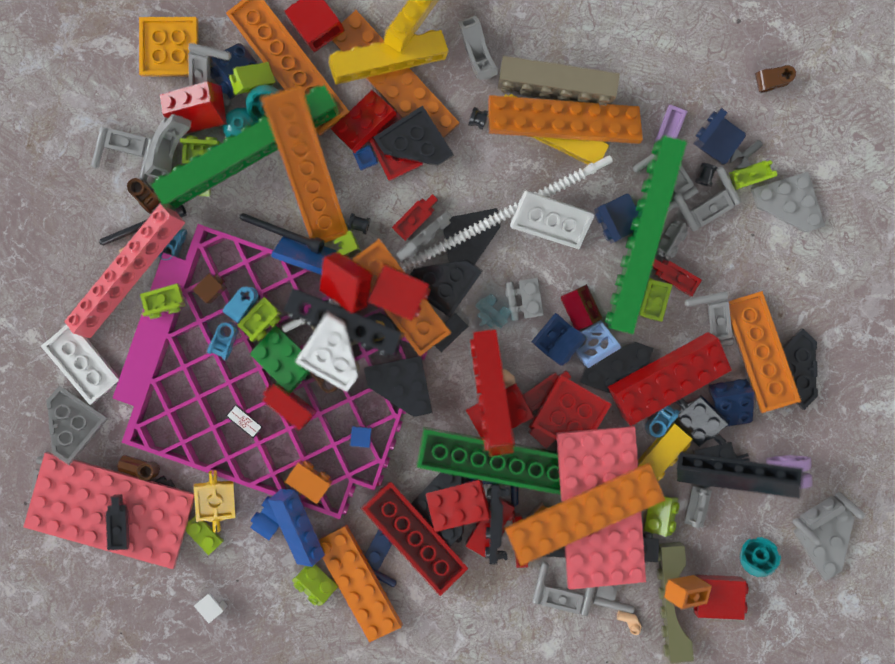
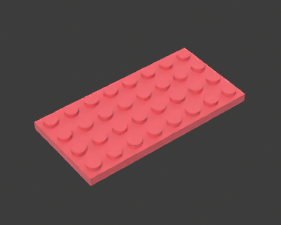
(74, 504)
(616, 551)

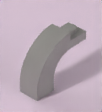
(476, 48)
(164, 144)

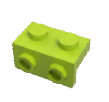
(194, 146)
(162, 300)
(655, 300)
(259, 320)
(661, 517)
(314, 584)

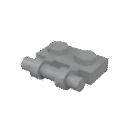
(530, 299)

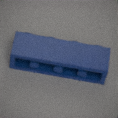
(296, 527)

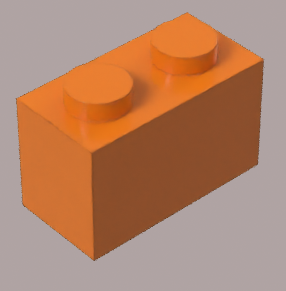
(309, 481)
(687, 591)

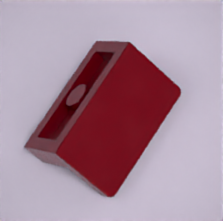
(581, 307)

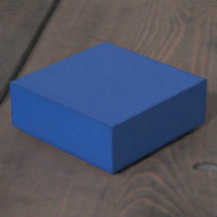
(365, 157)
(360, 436)

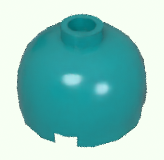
(254, 102)
(236, 121)
(759, 557)

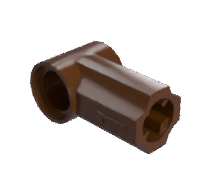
(137, 467)

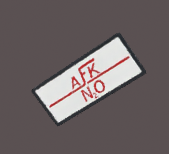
(244, 421)

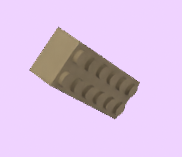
(557, 81)

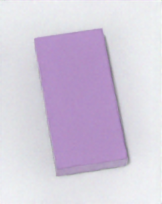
(671, 122)

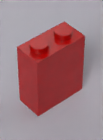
(314, 22)
(345, 282)
(399, 293)
(288, 406)
(725, 598)

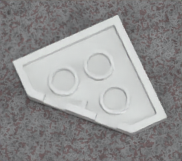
(330, 353)

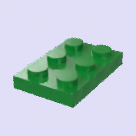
(278, 357)

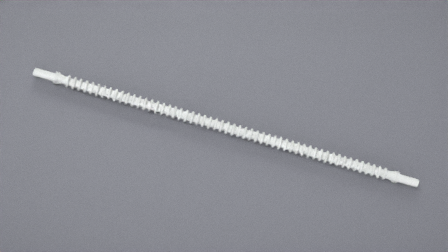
(492, 220)

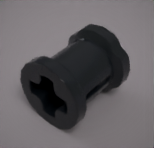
(706, 174)
(358, 223)

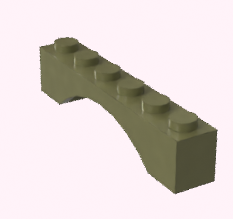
(671, 564)

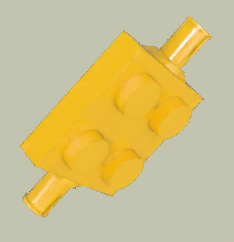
(214, 501)

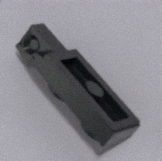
(117, 524)

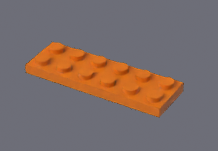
(421, 331)
(762, 352)
(359, 584)

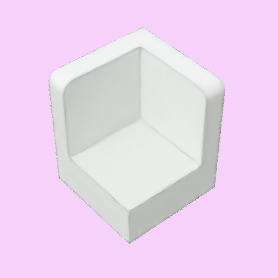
(210, 608)

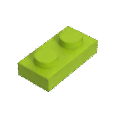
(203, 535)

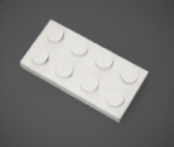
(551, 219)
(81, 364)

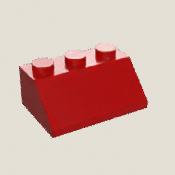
(197, 103)

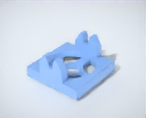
(613, 344)

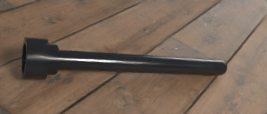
(134, 228)
(315, 244)

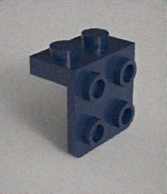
(222, 69)
(719, 137)
(616, 217)
(558, 340)
(734, 401)

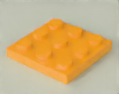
(165, 45)

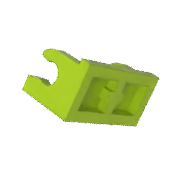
(250, 77)
(752, 174)
(349, 244)

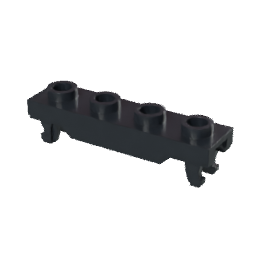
(494, 532)

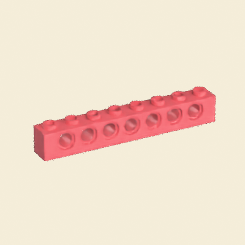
(124, 271)

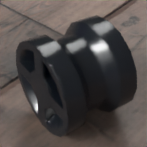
(478, 118)

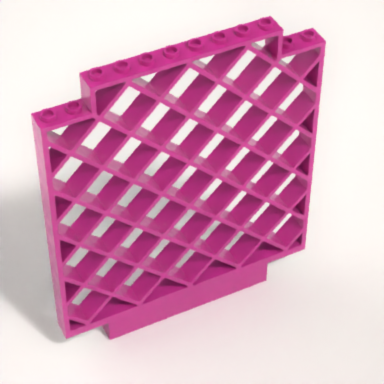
(148, 352)

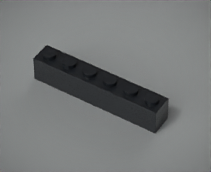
(740, 475)

